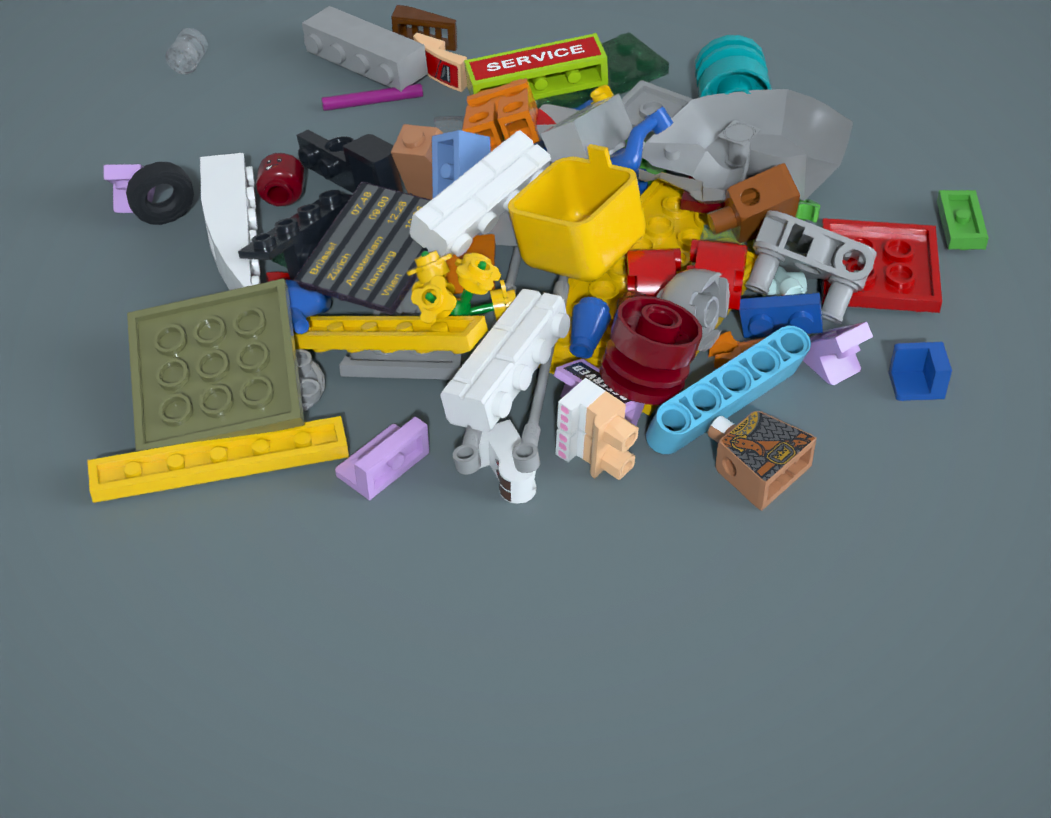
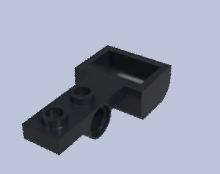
(350, 160)

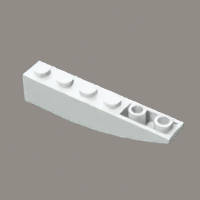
(230, 216)

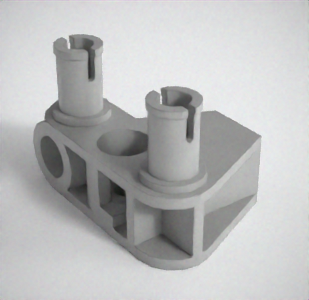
(822, 260)

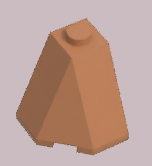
(414, 158)

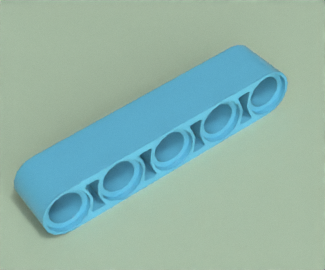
(774, 357)

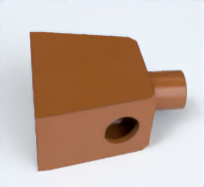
(751, 199)

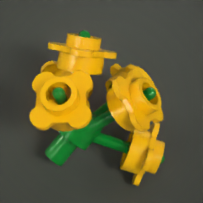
(474, 274)

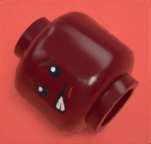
(280, 179)

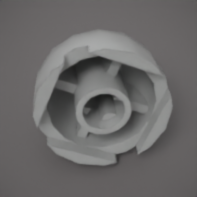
(703, 296)

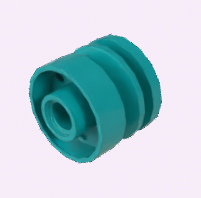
(731, 66)

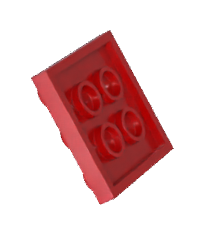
(905, 265)

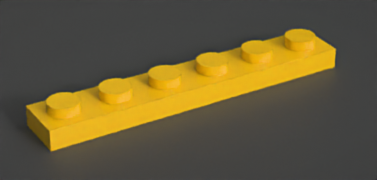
(391, 334)
(215, 460)

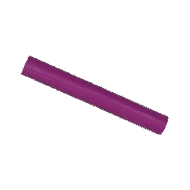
(371, 97)

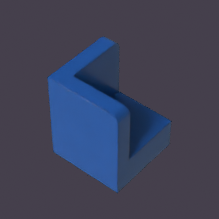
(920, 371)

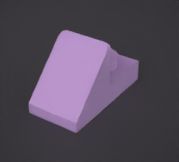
(119, 176)
(834, 352)

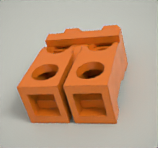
(502, 111)

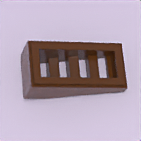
(408, 15)

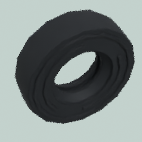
(154, 175)

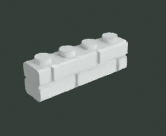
(478, 196)
(505, 360)

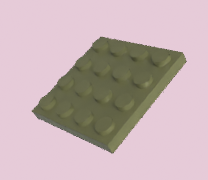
(214, 367)

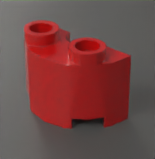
(724, 258)
(651, 269)

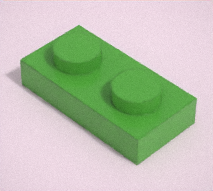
(962, 219)

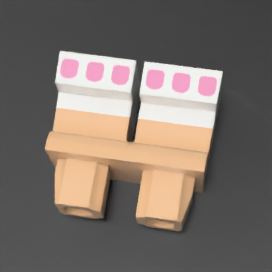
(595, 430)

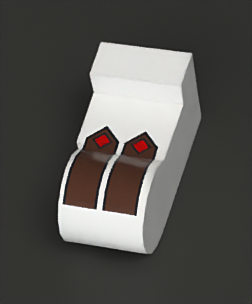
(496, 450)

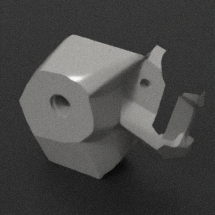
(744, 134)

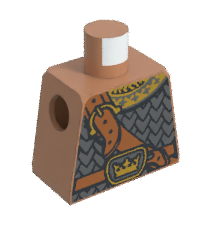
(761, 455)

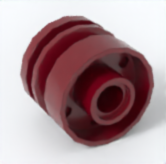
(650, 350)

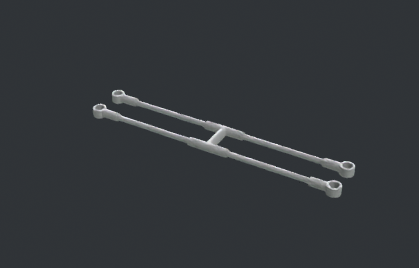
(526, 453)

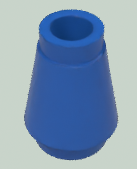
(589, 323)

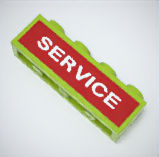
(549, 67)

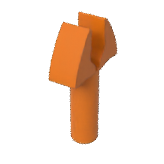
(728, 348)

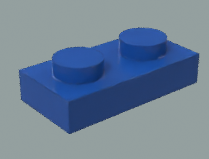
(768, 314)

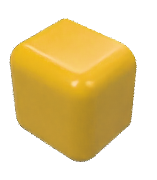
(578, 216)

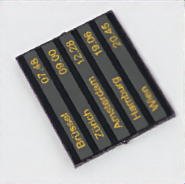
(367, 250)

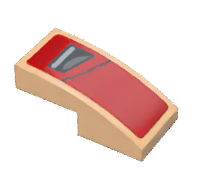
(443, 65)

